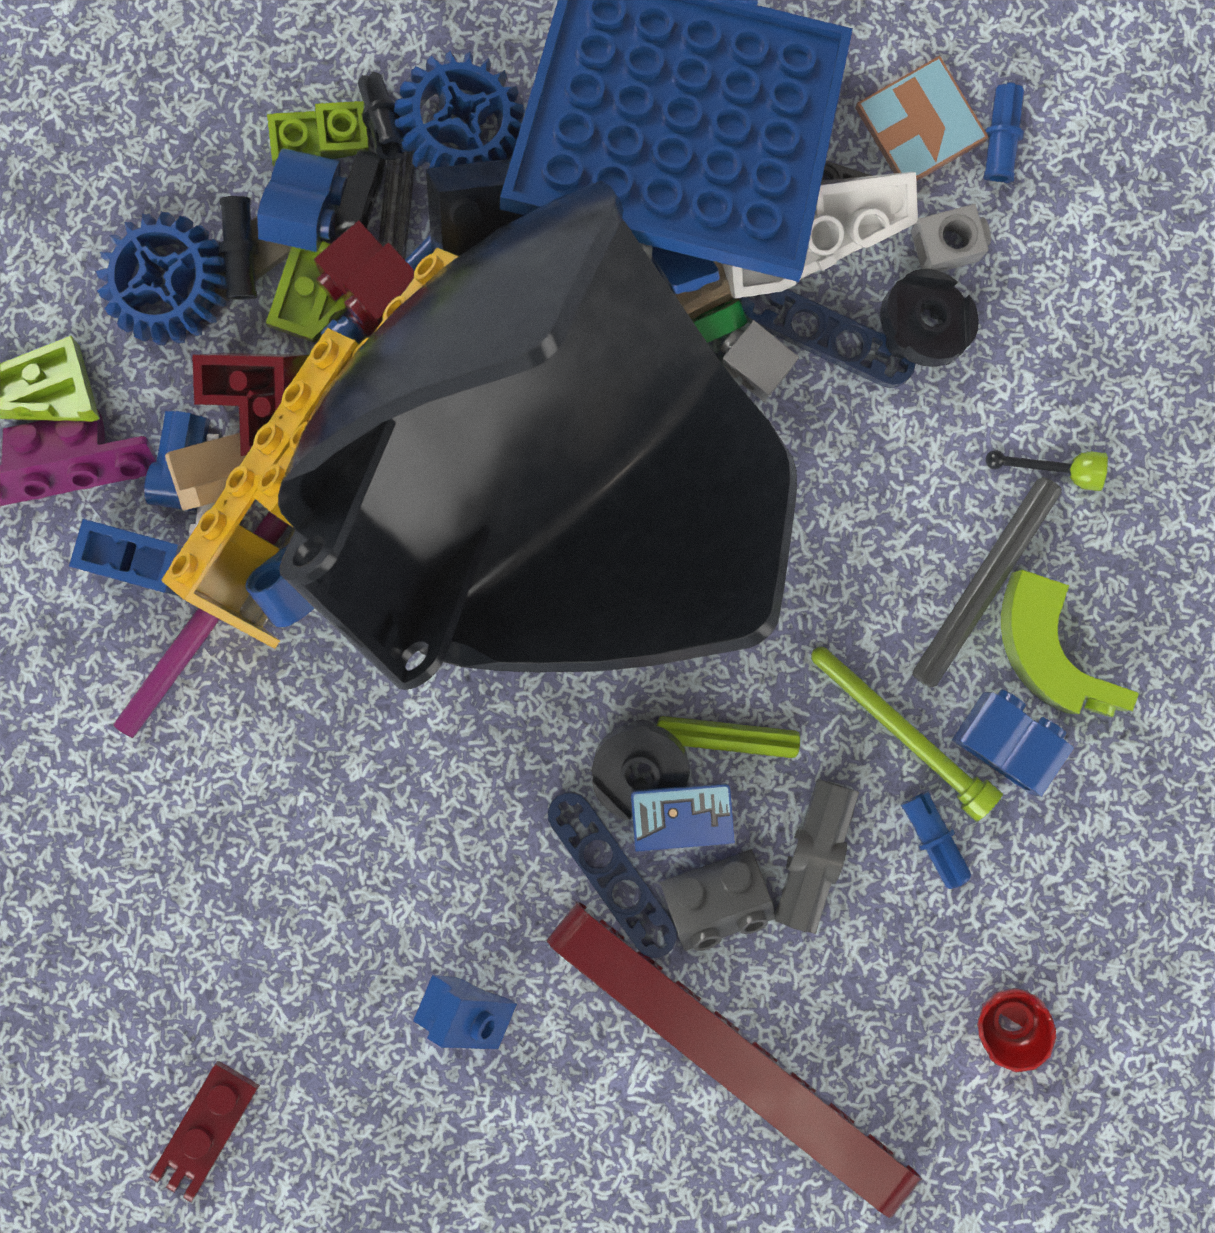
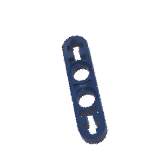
(823, 342)
(606, 877)

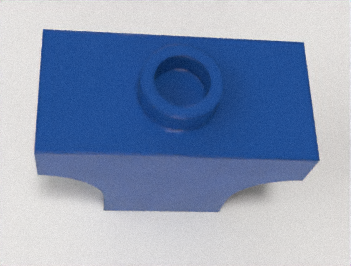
(463, 1014)

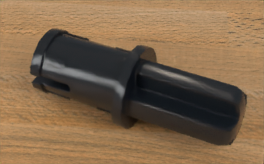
(380, 117)

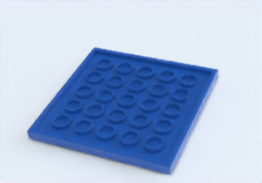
(694, 116)

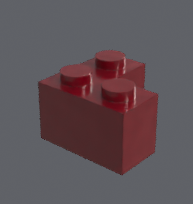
(363, 275)
(245, 381)

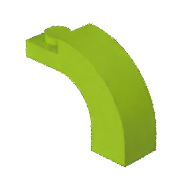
(1034, 651)

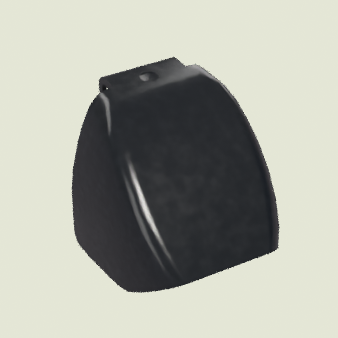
(540, 469)

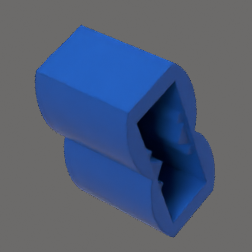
(300, 200)
(1013, 742)

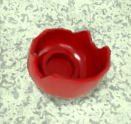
(1022, 1048)

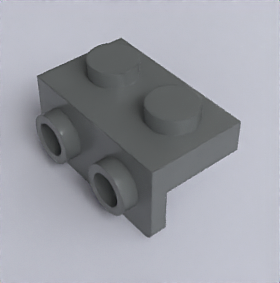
(718, 901)

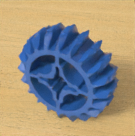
(447, 81)
(129, 294)

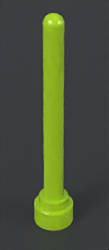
(976, 796)

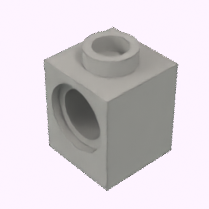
(936, 254)
(757, 359)

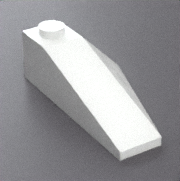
(846, 218)

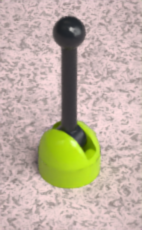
(1086, 470)

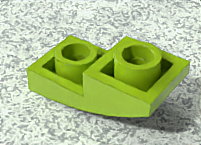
(327, 132)

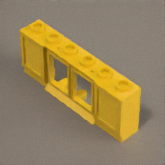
(221, 552)

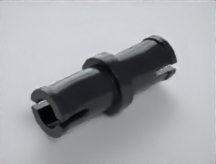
(238, 247)

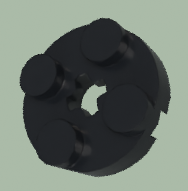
(913, 338)
(642, 744)

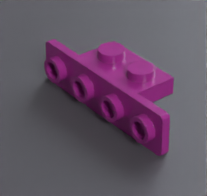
(66, 457)

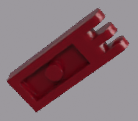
(205, 1129)

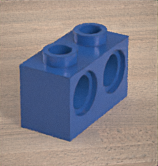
(123, 555)

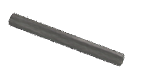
(987, 582)

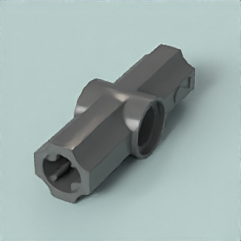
(817, 856)

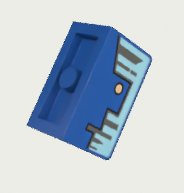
(682, 817)

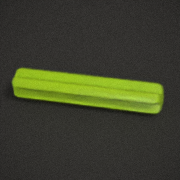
(733, 737)

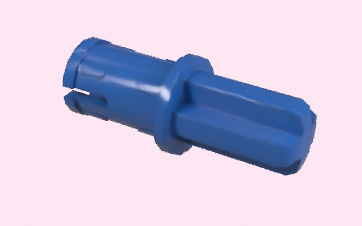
(1004, 133)
(937, 840)

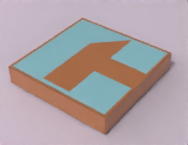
(921, 120)

